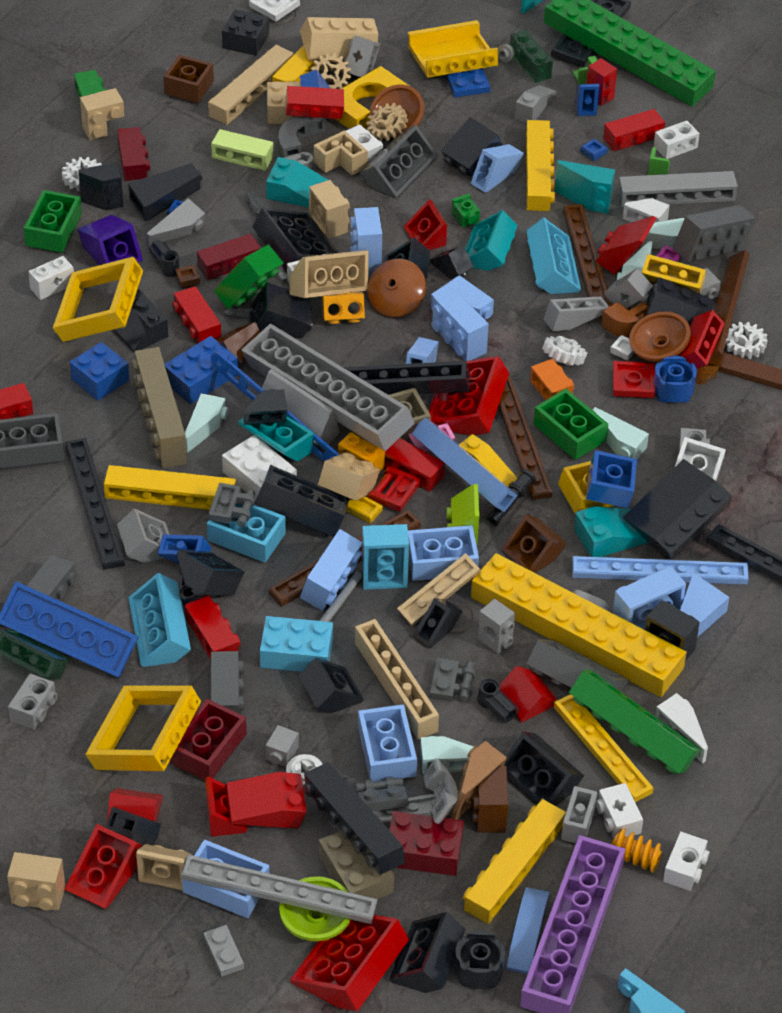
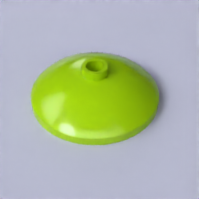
(301, 920)

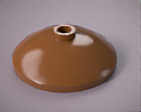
(405, 96)
(404, 295)
(659, 336)

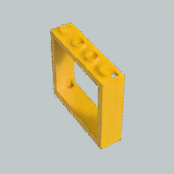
(129, 277)
(102, 752)

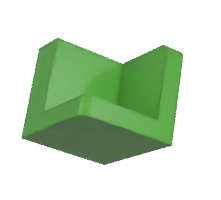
(581, 74)
(658, 165)

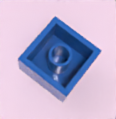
(99, 371)
(611, 479)

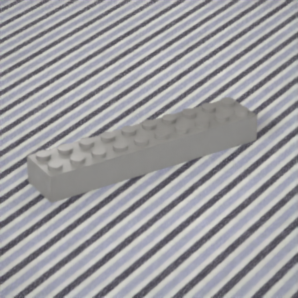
(354, 401)

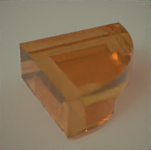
(706, 373)

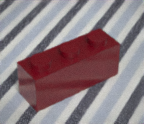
(133, 153)
(224, 257)

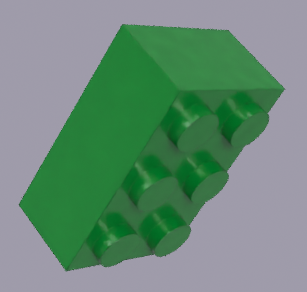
(52, 221)
(248, 277)
(570, 424)

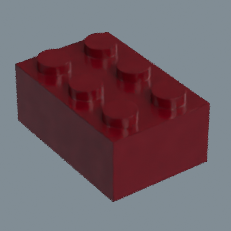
(209, 740)
(428, 844)

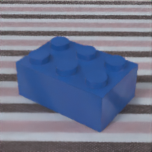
(193, 372)

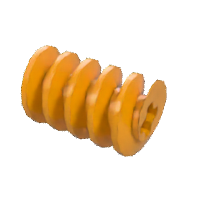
(638, 851)

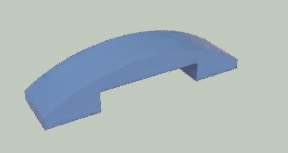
(527, 930)

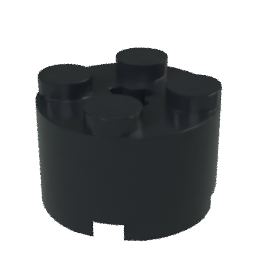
(479, 960)

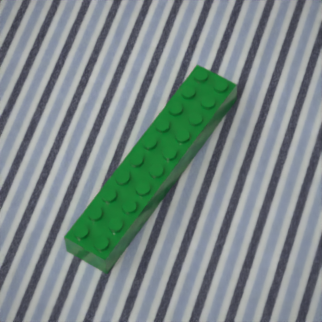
(631, 48)

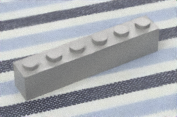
(679, 188)

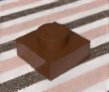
(187, 276)

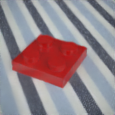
(633, 379)

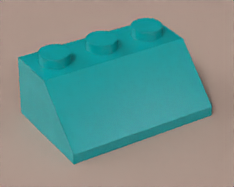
(491, 241)
(286, 437)

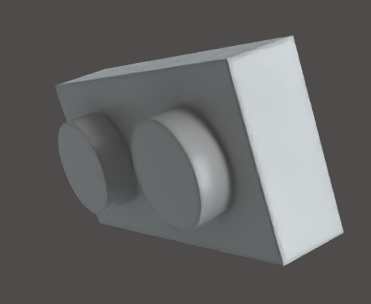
(223, 950)

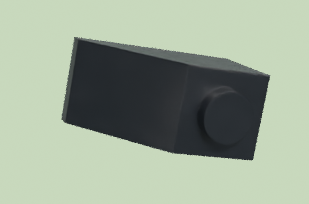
(453, 262)
(267, 407)
(437, 622)
(133, 826)

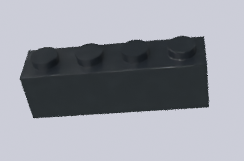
(302, 501)

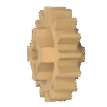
(340, 66)
(387, 122)

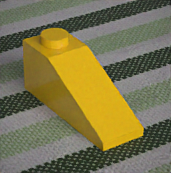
(488, 458)

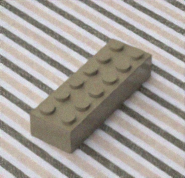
(159, 408)

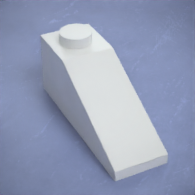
(680, 717)

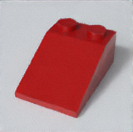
(623, 243)
(267, 800)
(103, 867)

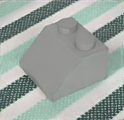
(142, 535)

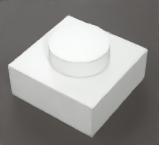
(622, 348)

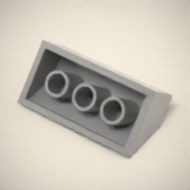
(305, 407)

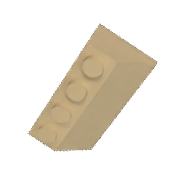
(334, 35)
(330, 274)

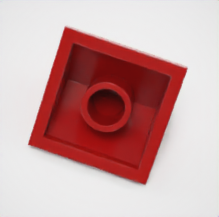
(428, 226)
(527, 693)
(136, 802)
(218, 810)

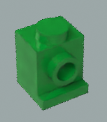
(465, 210)

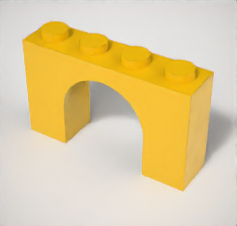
(366, 86)

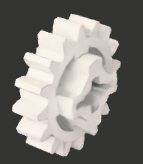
(70, 172)
(746, 340)
(564, 350)

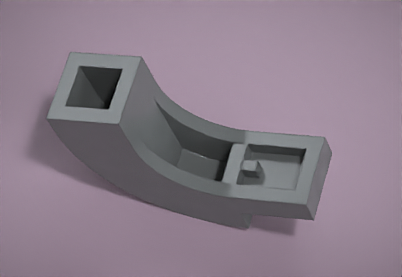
(294, 130)

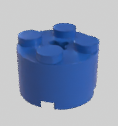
(674, 379)

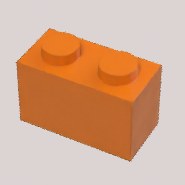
(550, 379)

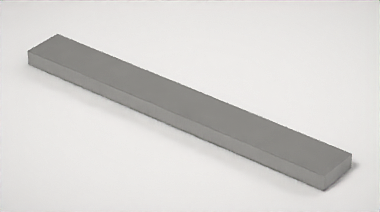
(279, 889)

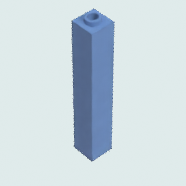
(464, 464)

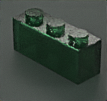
(531, 56)
(32, 655)

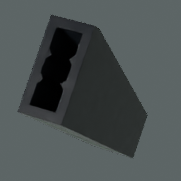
(159, 191)

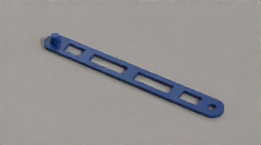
(242, 385)

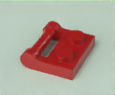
(399, 492)

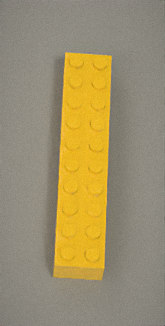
(580, 625)

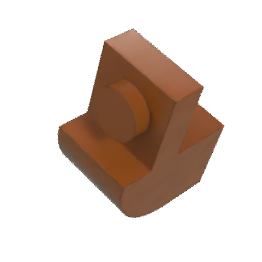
(620, 320)

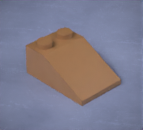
(481, 764)

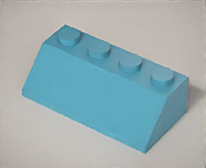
(552, 258)
(159, 622)

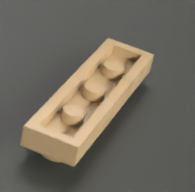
(440, 587)

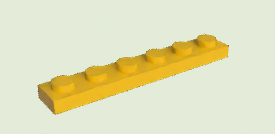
(603, 747)

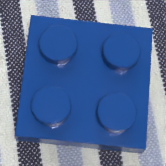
(468, 82)

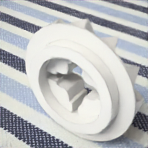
(307, 761)

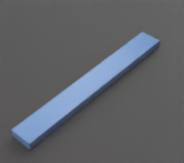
(640, 568)

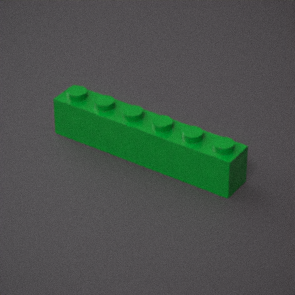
(634, 721)

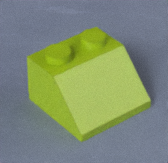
(465, 510)

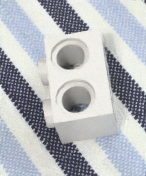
(676, 139)

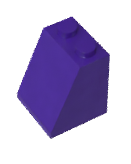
(110, 240)

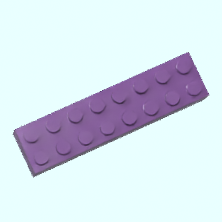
(572, 927)

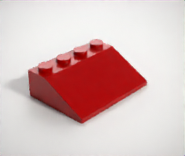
(472, 410)
(352, 962)

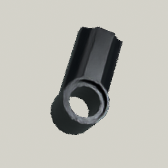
(165, 257)
(493, 698)

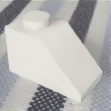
(645, 208)

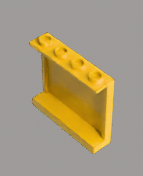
(451, 49)

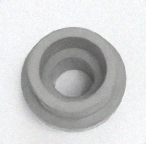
(505, 53)

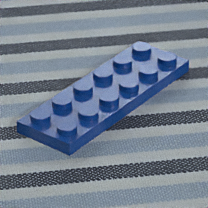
(67, 629)

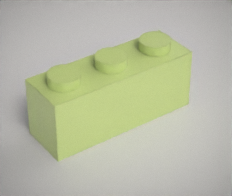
(242, 149)

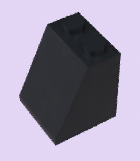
(467, 144)
(284, 311)

